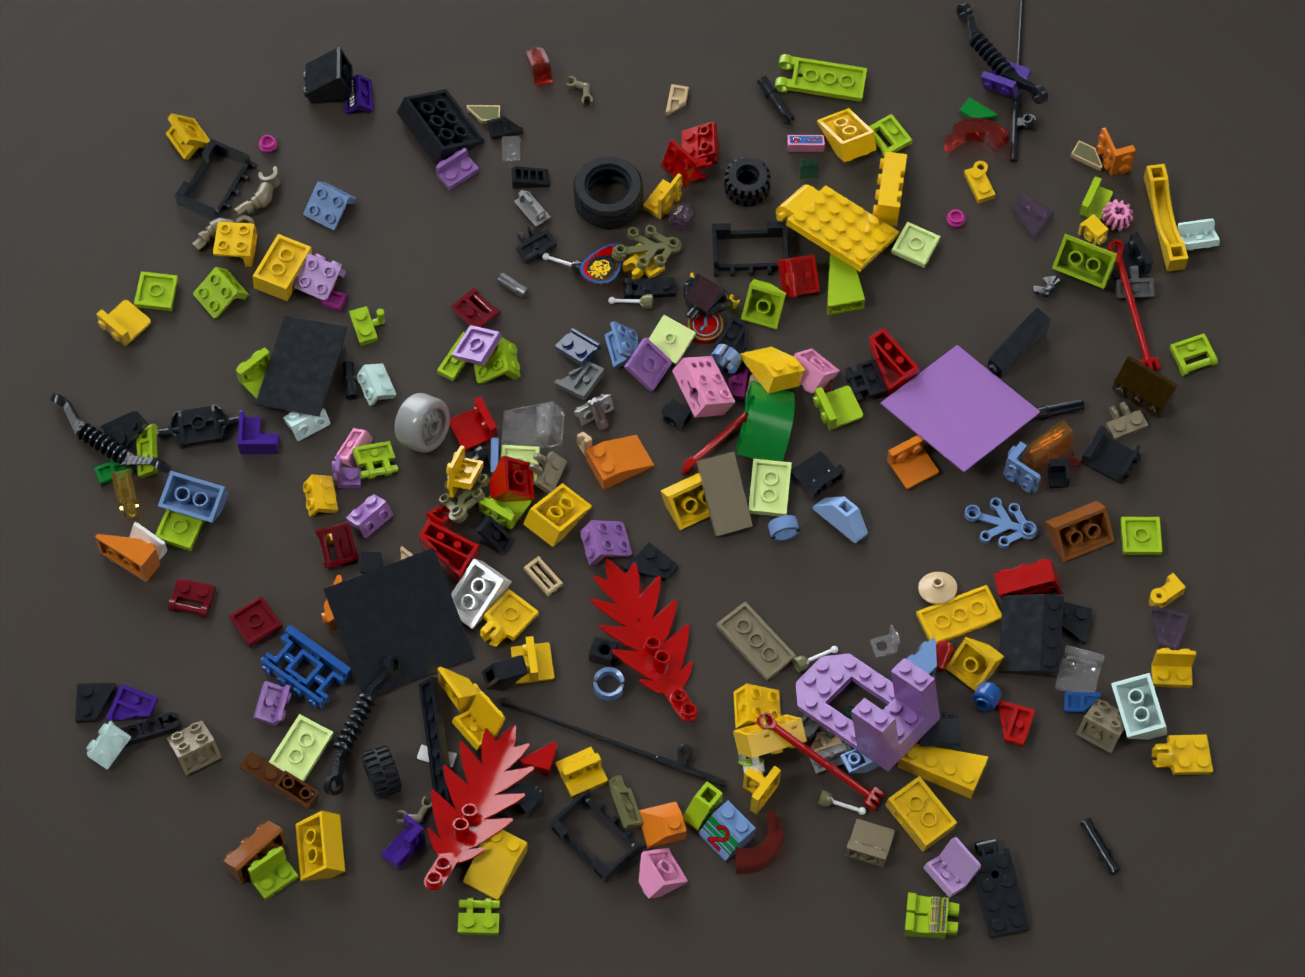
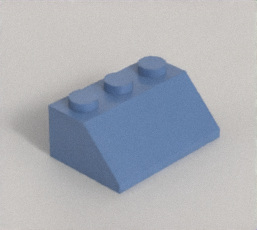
(193, 497)

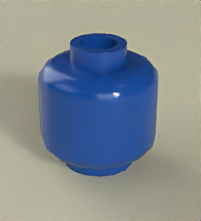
(987, 696)

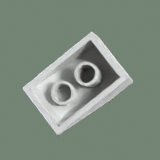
(478, 592)

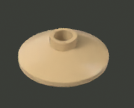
(937, 593)

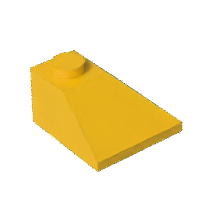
(974, 662)
(458, 688)

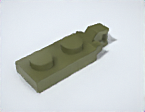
(625, 803)

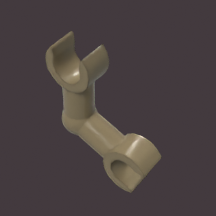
(580, 85)
(419, 818)

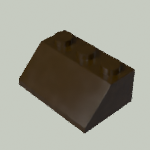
(1144, 387)

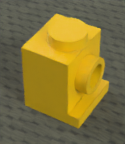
(1093, 230)

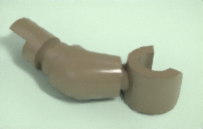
(263, 195)
(205, 236)

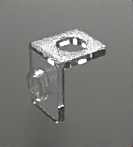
(510, 148)
(892, 641)

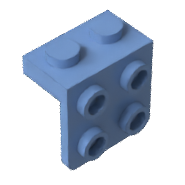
(1018, 472)

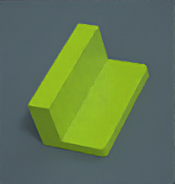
(1095, 199)

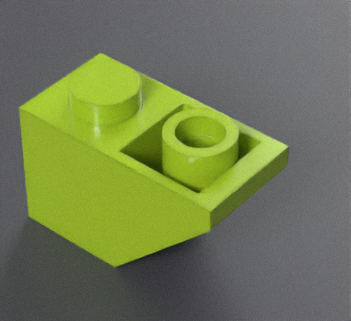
(702, 805)

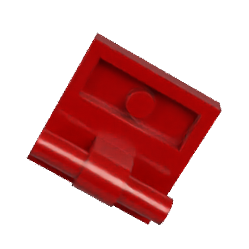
(702, 141)
(798, 275)

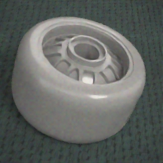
(422, 422)

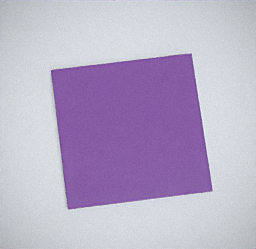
(960, 408)

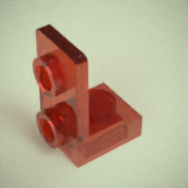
(540, 65)

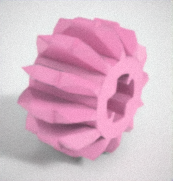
(1117, 215)

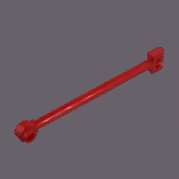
(1148, 361)
(691, 462)
(869, 795)

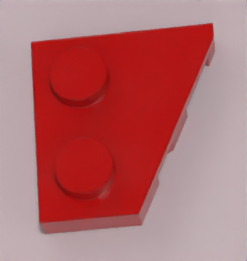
(1015, 722)

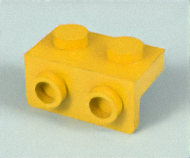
(320, 494)

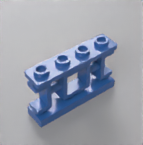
(316, 656)

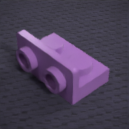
(456, 169)

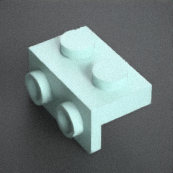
(1198, 234)
(375, 383)
(305, 425)
(107, 745)

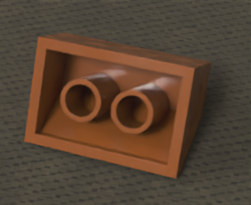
(1080, 531)
(253, 848)

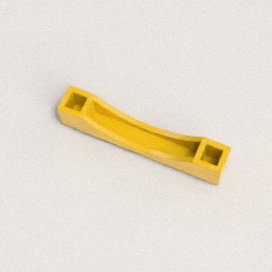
(1171, 243)

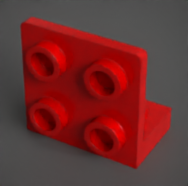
(474, 426)

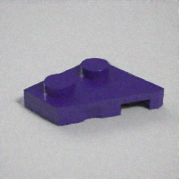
(131, 704)

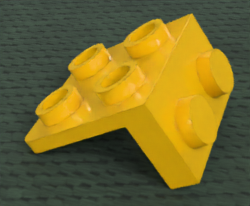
(123, 322)
(480, 715)

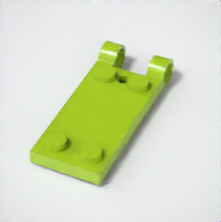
(822, 78)

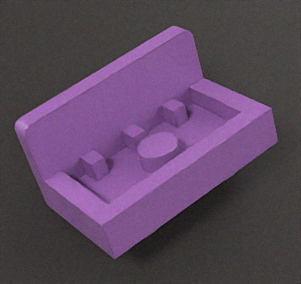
(370, 515)
(272, 703)

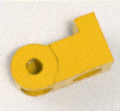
(1169, 592)

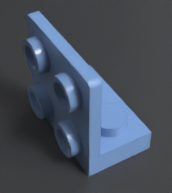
(327, 204)

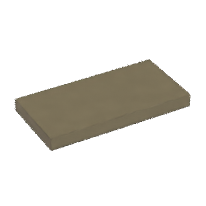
(724, 493)
(756, 641)

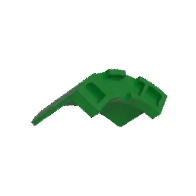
(767, 424)

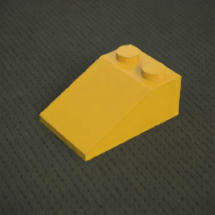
(847, 135)
(774, 369)
(556, 514)
(496, 865)

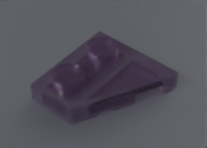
(1031, 214)
(1169, 627)

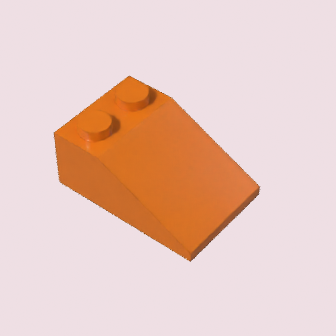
(618, 460)
(130, 553)

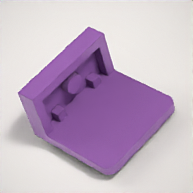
(605, 539)

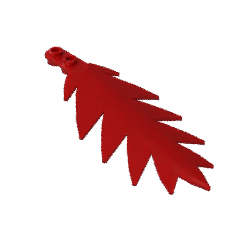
(653, 656)
(474, 802)

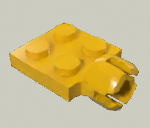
(507, 618)
(1184, 755)

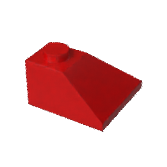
(512, 481)

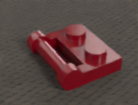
(470, 313)
(343, 544)
(192, 592)

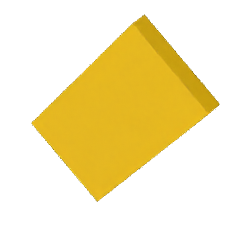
(960, 615)

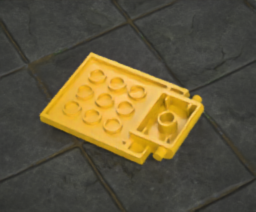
(836, 225)

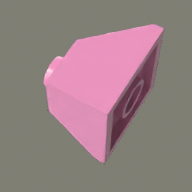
(817, 370)
(659, 873)

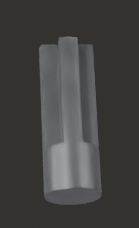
(513, 285)
(598, 413)

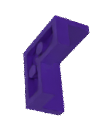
(250, 439)
(405, 844)

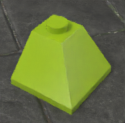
(763, 304)

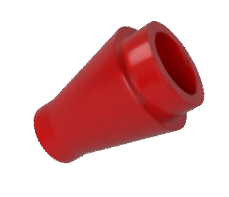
(943, 654)

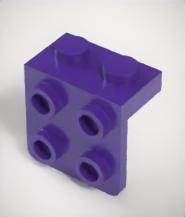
(1003, 85)

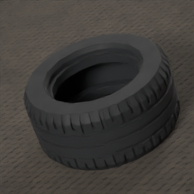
(608, 169)

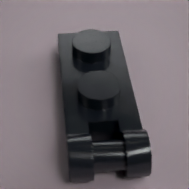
(657, 286)

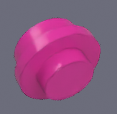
(267, 144)
(955, 218)

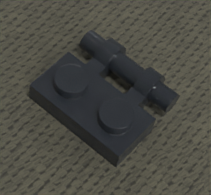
(871, 377)

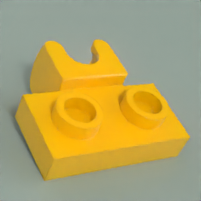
(631, 264)

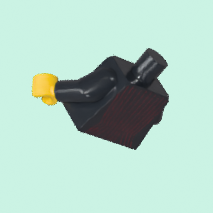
(705, 297)

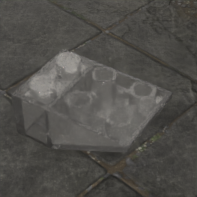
(533, 425)

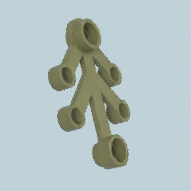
(648, 246)
(459, 513)

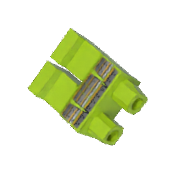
(928, 917)

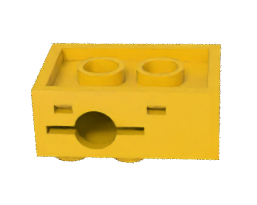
(281, 267)
(754, 741)
(921, 814)

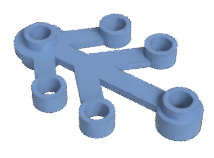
(1003, 523)

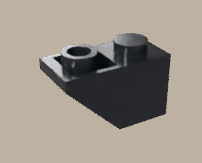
(504, 673)

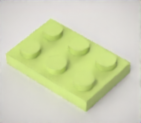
(769, 487)
(301, 747)

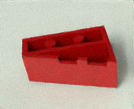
(892, 361)
(452, 550)
(1028, 579)

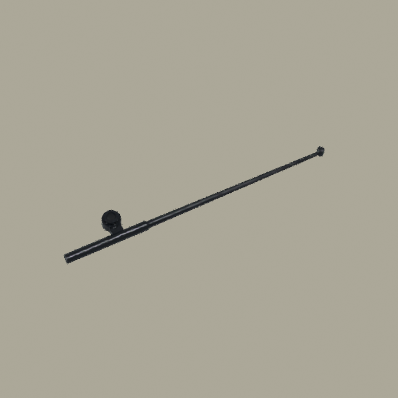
(1027, 121)
(679, 765)

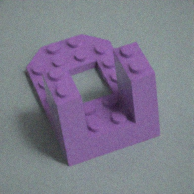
(874, 732)

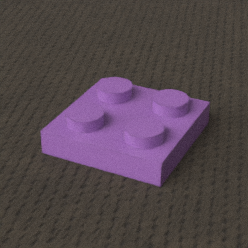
(477, 345)
(648, 364)

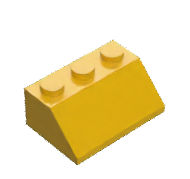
(686, 501)
(320, 846)

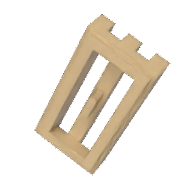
(553, 588)

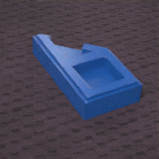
(1079, 700)

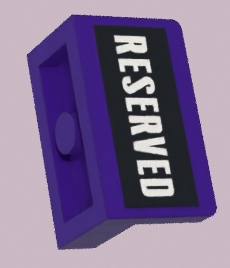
(361, 97)

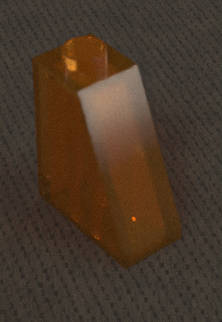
(1049, 446)

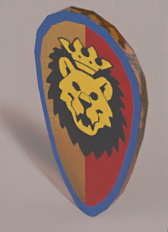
(600, 266)

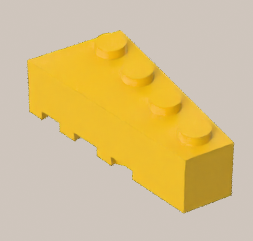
(890, 187)
(945, 767)

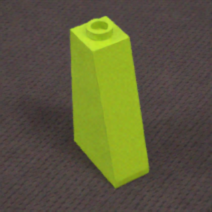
(843, 288)

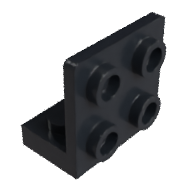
(1134, 254)
(818, 474)

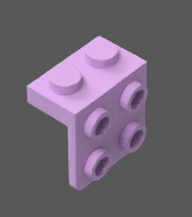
(318, 276)
(953, 867)

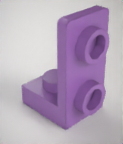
(345, 476)

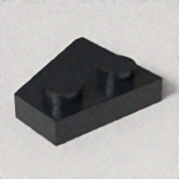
(653, 563)

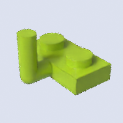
(364, 325)

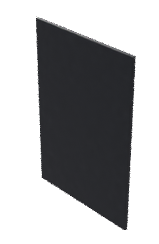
(301, 366)

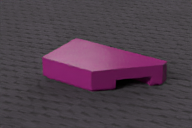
(335, 301)
(738, 383)

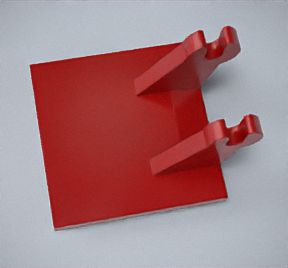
(680, 161)

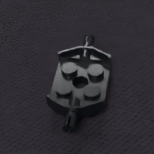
(214, 426)

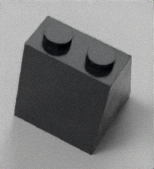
(328, 77)

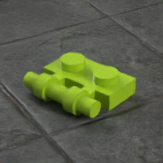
(375, 454)
(479, 923)

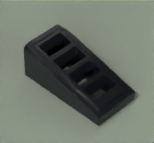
(529, 183)

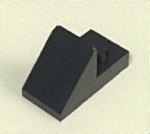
(494, 535)

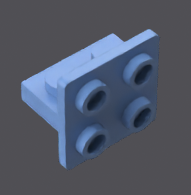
(621, 344)

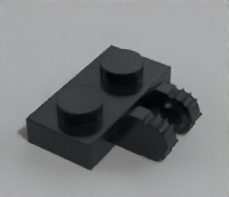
(535, 246)

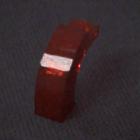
(977, 130)
(759, 857)

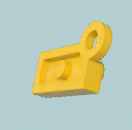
(979, 182)

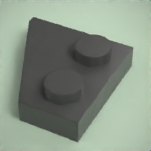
(581, 380)

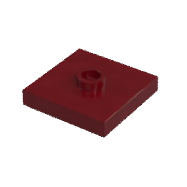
(255, 621)

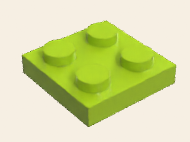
(156, 291)
(179, 530)
(1141, 536)

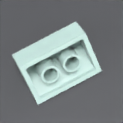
(1139, 708)

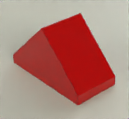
(440, 516)
(541, 760)

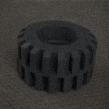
(747, 169)
(381, 771)

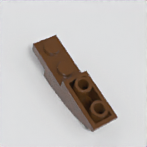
(278, 781)

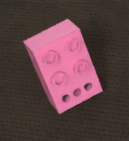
(703, 386)

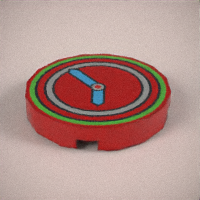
(706, 329)

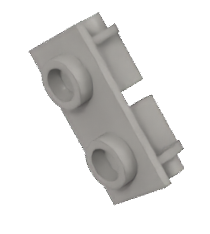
(531, 208)
(585, 414)
(831, 755)

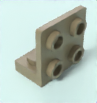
(1102, 725)
(194, 747)
(870, 843)

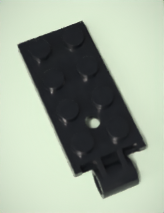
(999, 896)

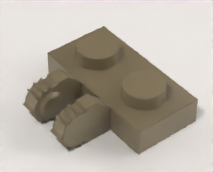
(1126, 425)
(550, 471)

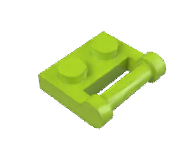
(893, 133)
(1190, 349)

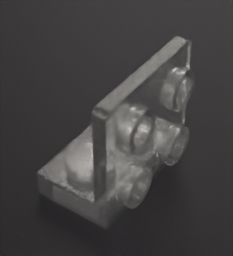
(1079, 670)

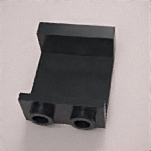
(1110, 456)

